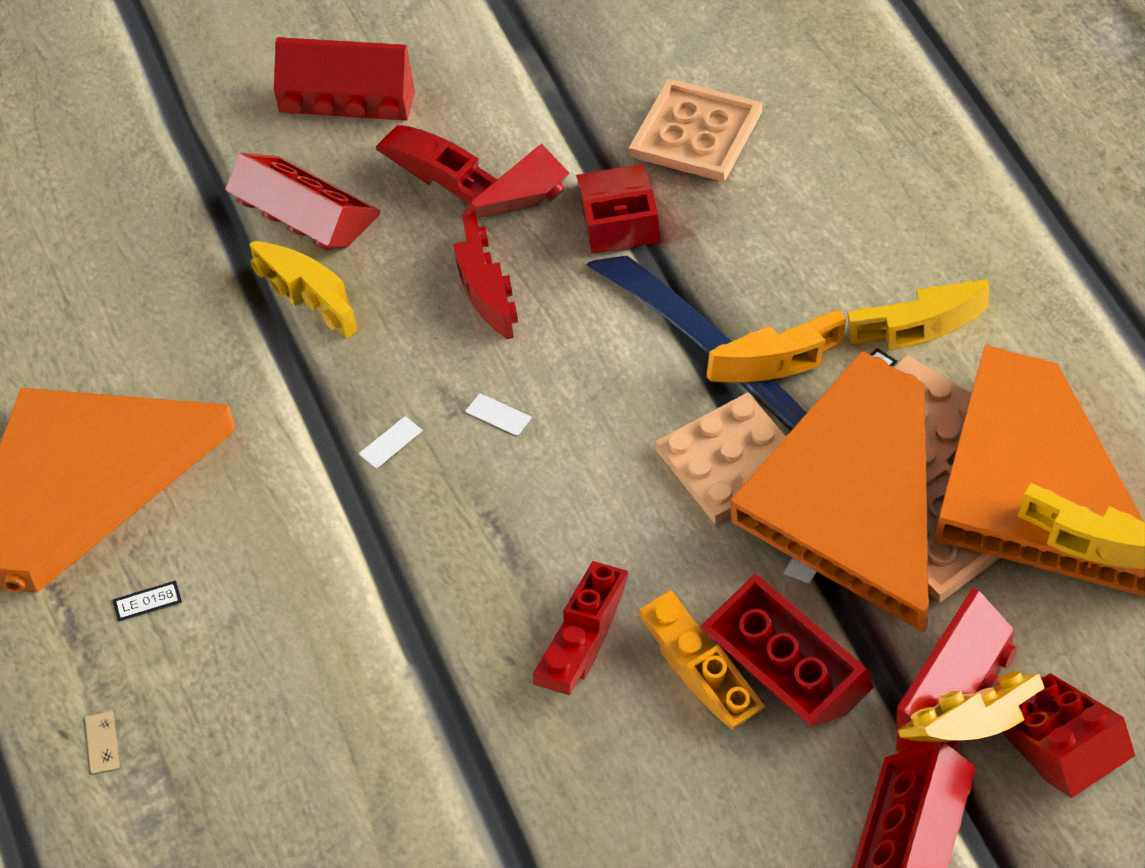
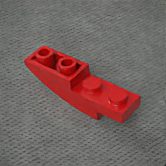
(436, 160)
(484, 279)
(583, 629)

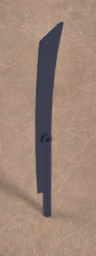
(667, 303)

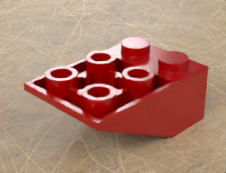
(618, 208)
(1070, 736)

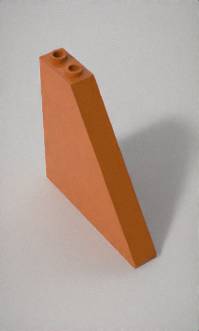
(1019, 432)
(84, 467)
(852, 489)

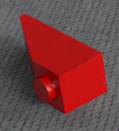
(523, 186)

